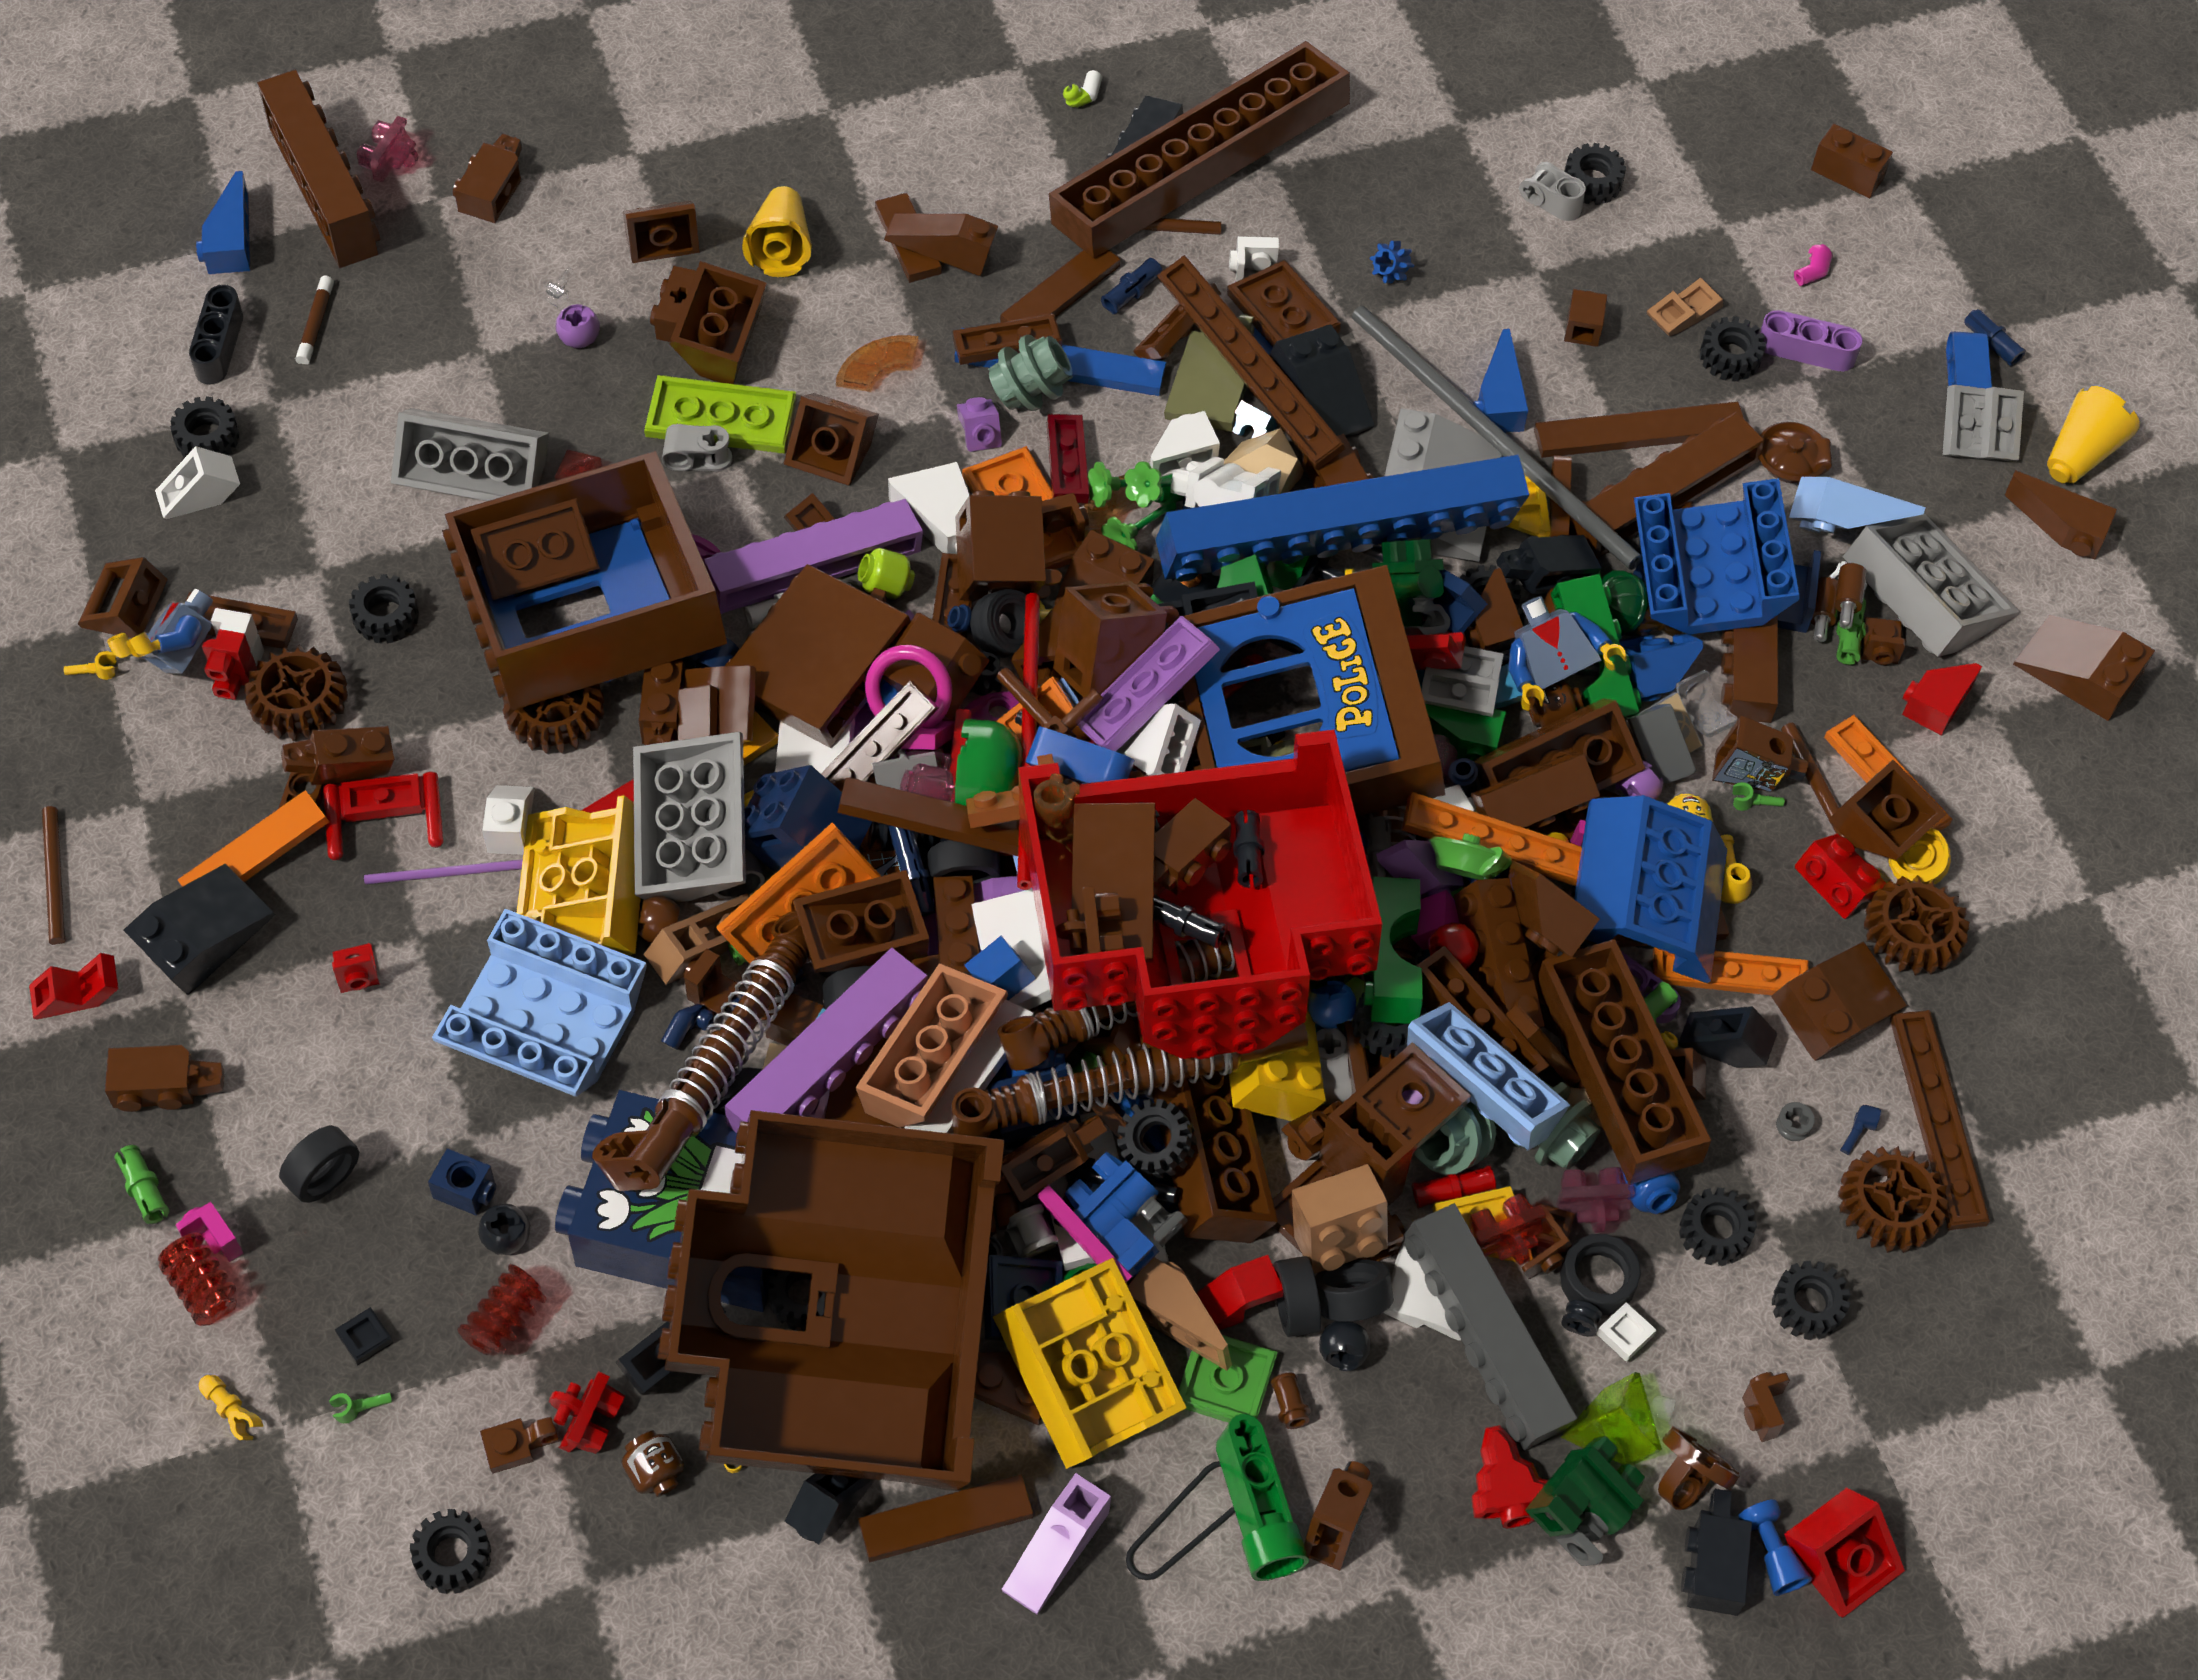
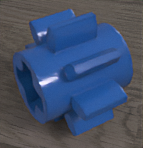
(1383, 258)

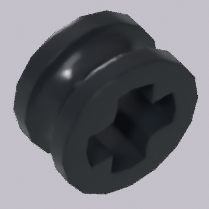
(1581, 1318)

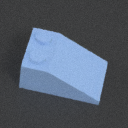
(1833, 504)

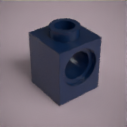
(456, 1168)

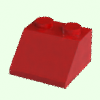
(1846, 1550)

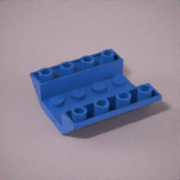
(1717, 561)
(1653, 878)

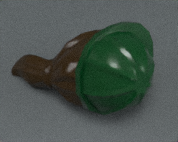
(1631, 605)

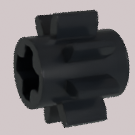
(988, 679)

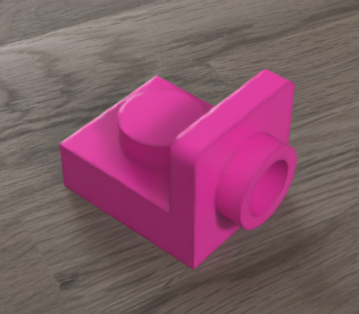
(212, 1228)

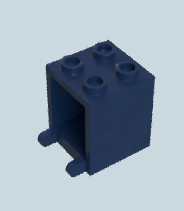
(791, 811)

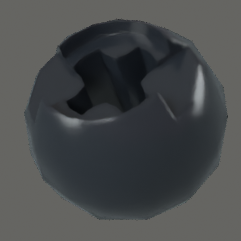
(491, 1225)
(1345, 1345)

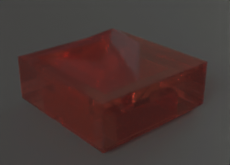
(577, 463)

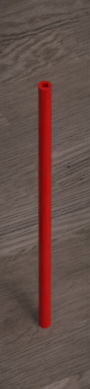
(1029, 724)

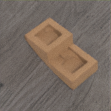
(1687, 308)

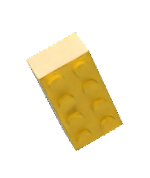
(1281, 1084)

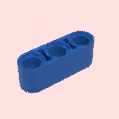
(1968, 359)
(1079, 759)

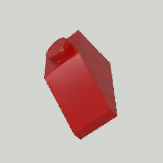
(1939, 695)

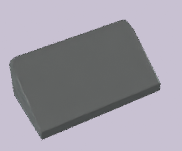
(1662, 743)

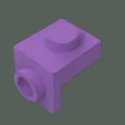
(980, 424)

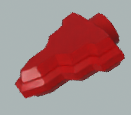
(1505, 1481)

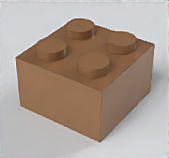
(1340, 1219)

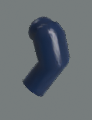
(685, 1020)

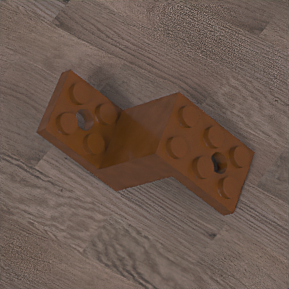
(1380, 1128)

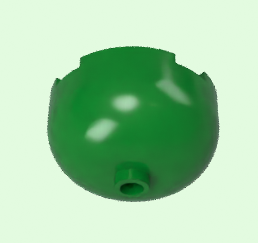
(987, 759)

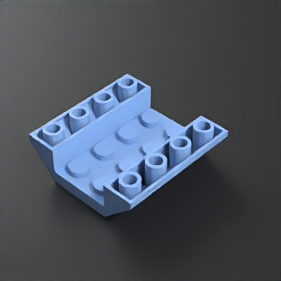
(545, 1005)

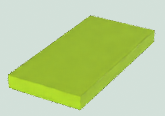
(751, 415)

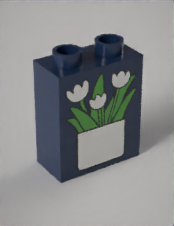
(634, 1229)

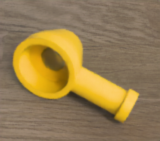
(1734, 890)

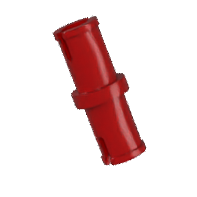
(1454, 1186)

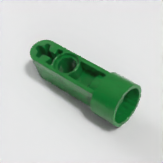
(1271, 1540)

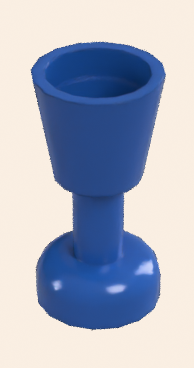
(1782, 1563)

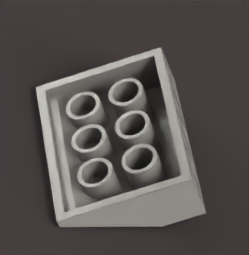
(1432, 442)
(1929, 583)
(689, 817)

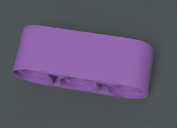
(1811, 340)

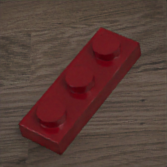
(1067, 456)

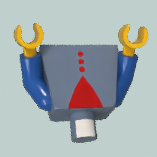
(173, 637)
(1555, 648)

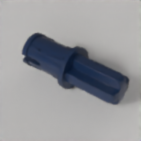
(1997, 338)

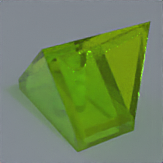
(1623, 1417)

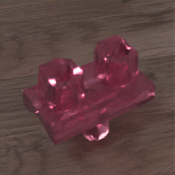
(393, 149)
(1595, 1202)

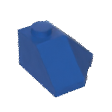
(1659, 663)

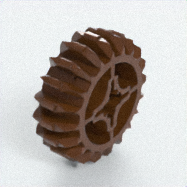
(298, 676)
(557, 719)
(1911, 933)
(1910, 1188)

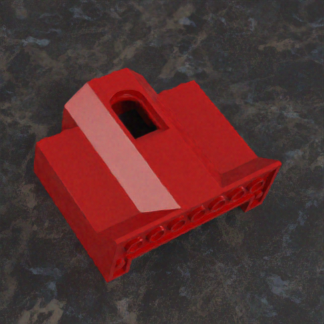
(1301, 924)

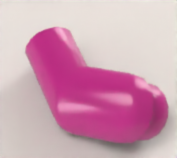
(1818, 267)

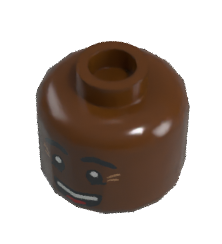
(1558, 703)

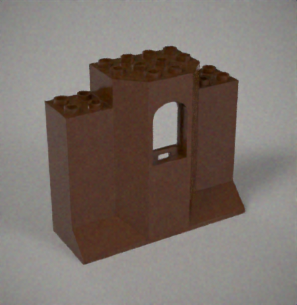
(898, 1246)

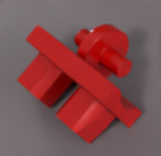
(597, 1397)

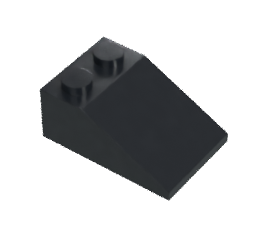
(1326, 377)
(199, 926)

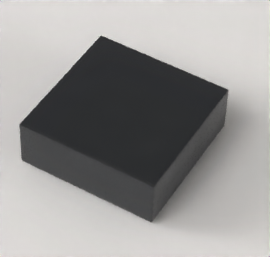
(364, 1336)

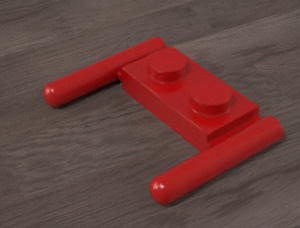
(382, 799)

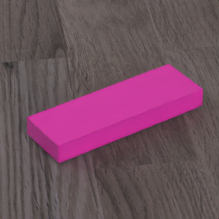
(1078, 1229)

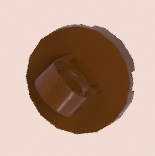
(1693, 1466)

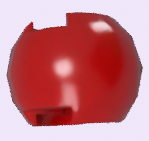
(1458, 940)

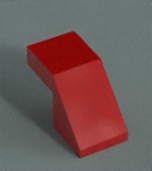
(68, 991)
(1239, 1290)

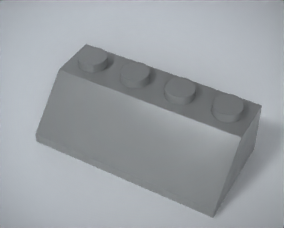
(466, 455)

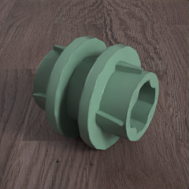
(1035, 370)
(1571, 1136)
(1459, 1143)

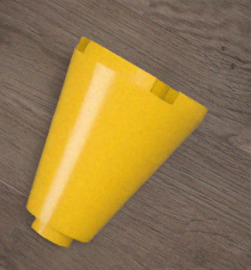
(778, 235)
(2090, 433)

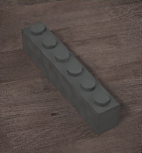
(1488, 1327)

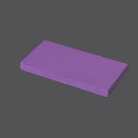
(1148, 684)

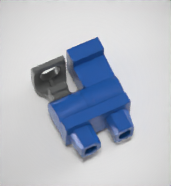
(1115, 1204)

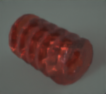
(198, 1279)
(502, 1311)

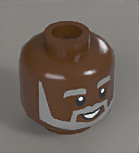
(652, 1463)

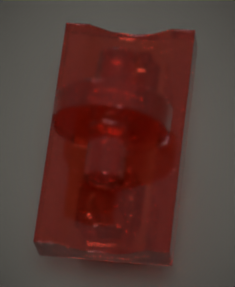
(1511, 1236)

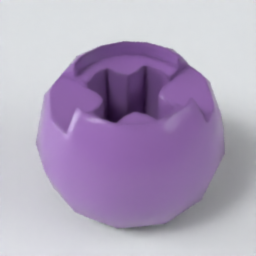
(577, 326)
(1642, 783)

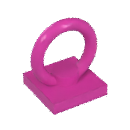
(935, 730)

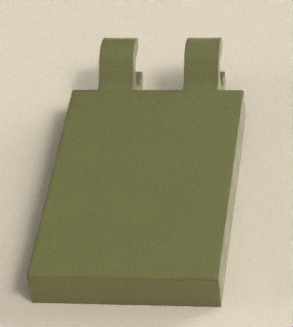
(1207, 383)

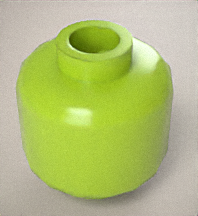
(886, 572)

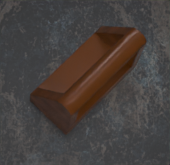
(133, 602)

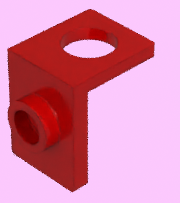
(357, 971)

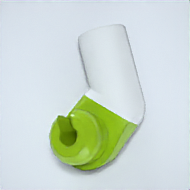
(1088, 93)

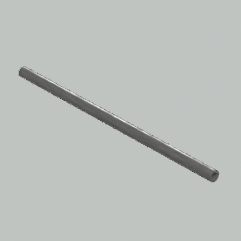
(1497, 438)

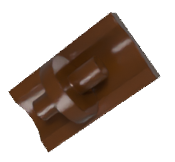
(1096, 909)
(1307, 1132)

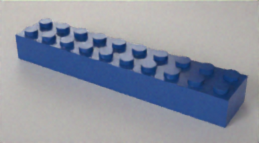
(1342, 517)

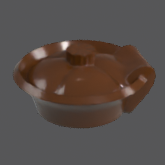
(1794, 452)

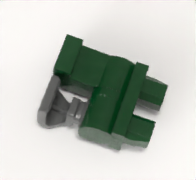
(1416, 585)
(1591, 1487)

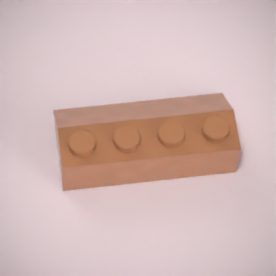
(928, 1047)

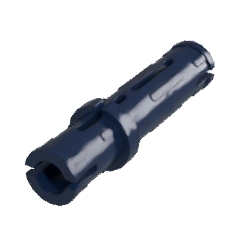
(910, 860)

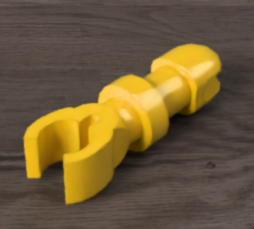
(229, 1406)

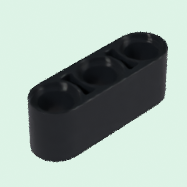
(216, 334)

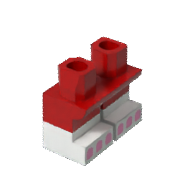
(232, 652)

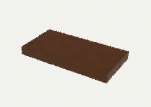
(1117, 857)

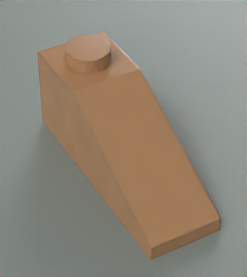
(688, 940)
(1176, 1310)

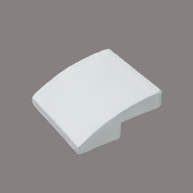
(1413, 1300)

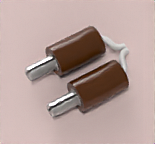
(1838, 595)

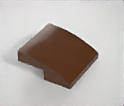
(734, 696)

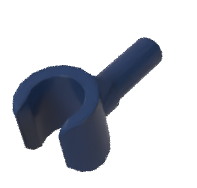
(1867, 1118)

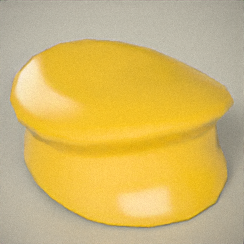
(1926, 858)

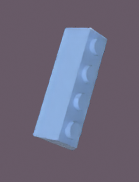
(1490, 1074)

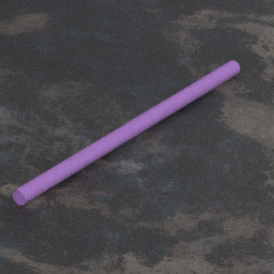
(443, 871)

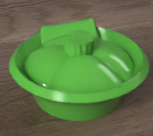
(1469, 858)

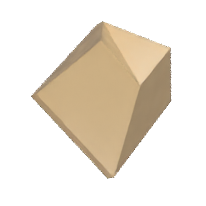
(1269, 451)

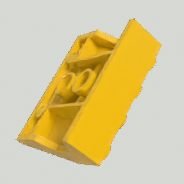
(583, 874)
(1089, 1362)

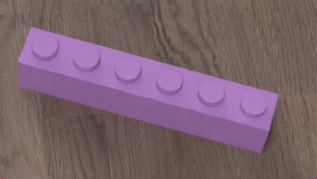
(832, 547)
(832, 1042)

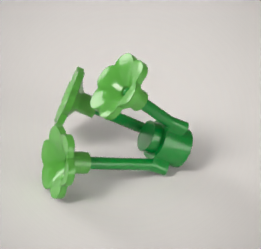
(1143, 486)

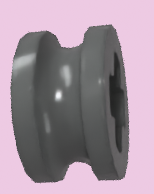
(1784, 1124)

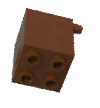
(1002, 546)
(1106, 632)

